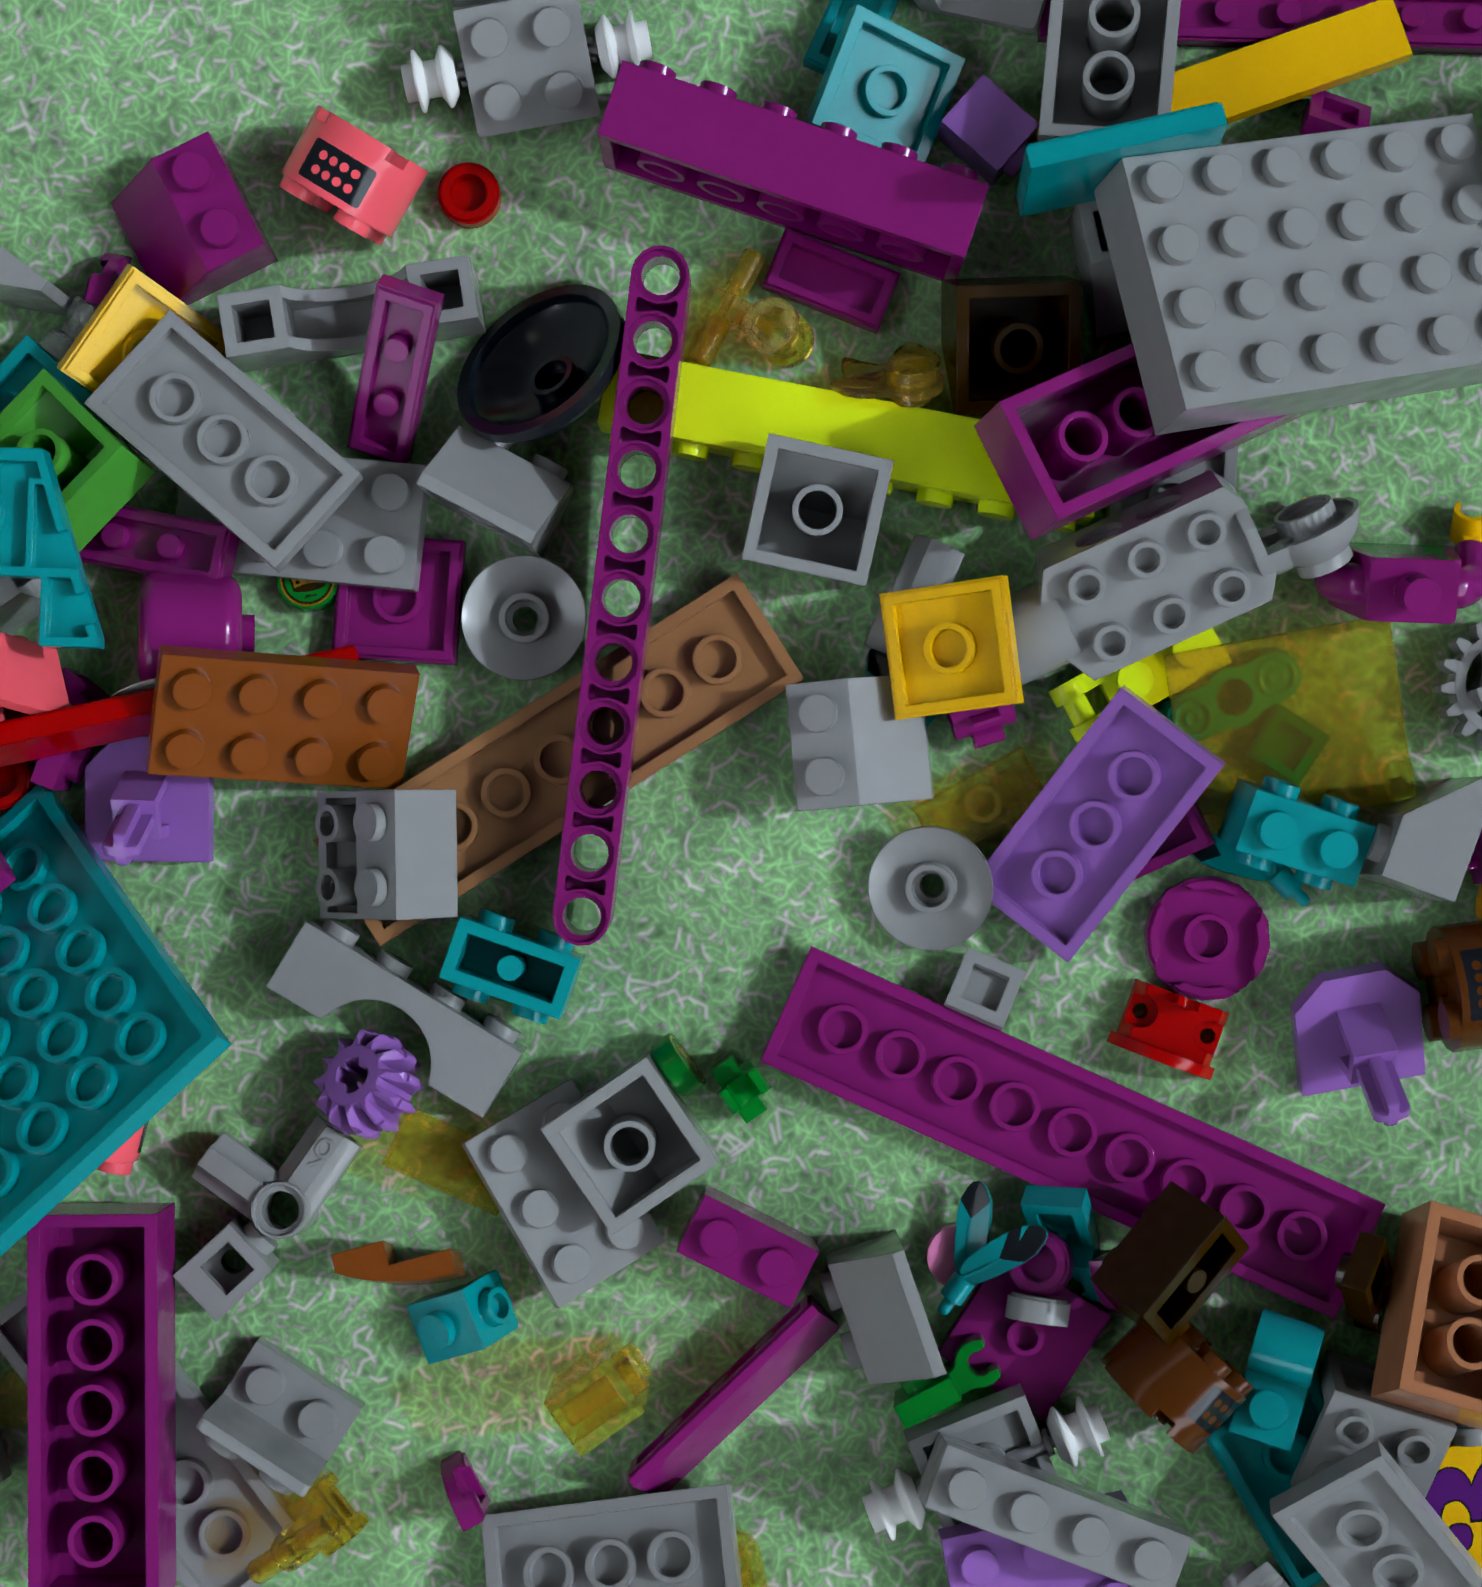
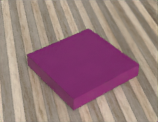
(403, 623)

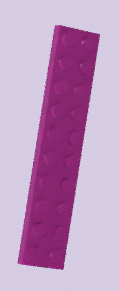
(1060, 1123)

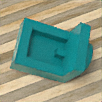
(463, 1318)

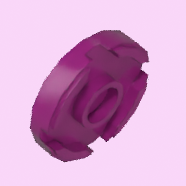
(1182, 933)

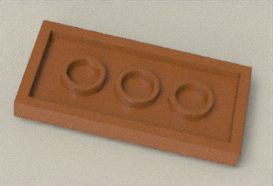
(280, 717)

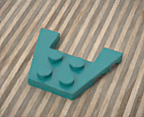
(42, 546)

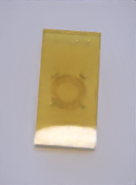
(984, 799)
(434, 1156)

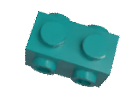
(1277, 826)
(502, 963)

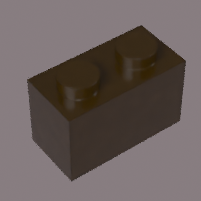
(1170, 1262)

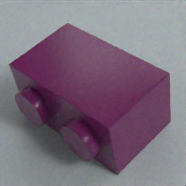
(748, 1246)

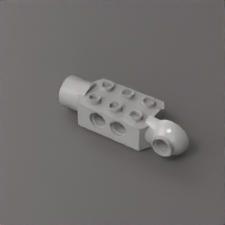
(1167, 574)

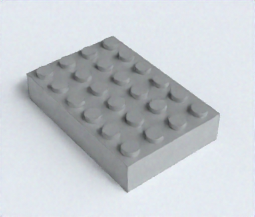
(1300, 270)

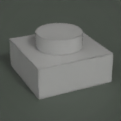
(984, 988)

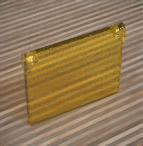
(1300, 709)

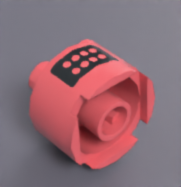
(355, 173)

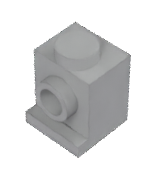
(213, 1281)

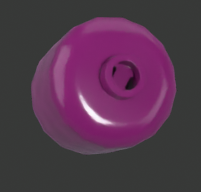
(189, 613)

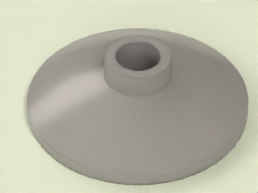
(492, 607)
(925, 918)

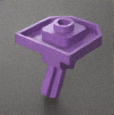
(146, 814)
(1359, 1031)

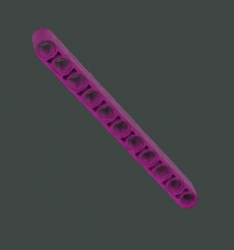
(621, 502)

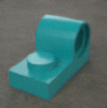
(1281, 1373)

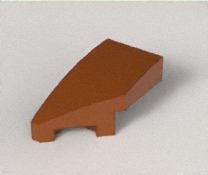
(379, 1265)

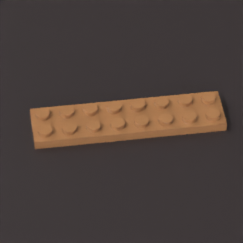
(512, 782)

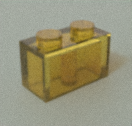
(599, 1393)

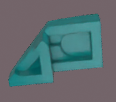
(1071, 1216)

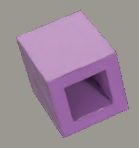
(988, 131)

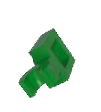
(741, 1086)
(925, 1397)

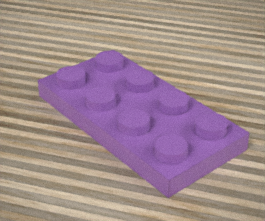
(1098, 822)

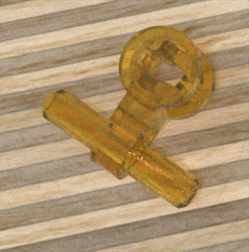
(756, 320)
(321, 1524)

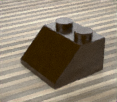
(1007, 336)

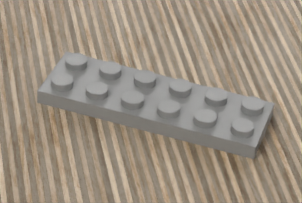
(221, 1503)

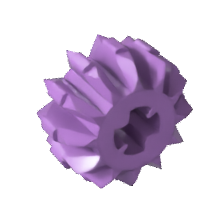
(368, 1084)

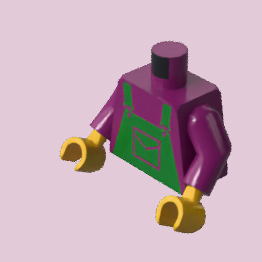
(1410, 580)

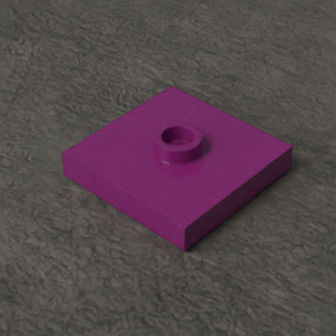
(1026, 1352)

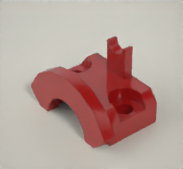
(1170, 1029)

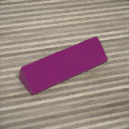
(732, 1397)

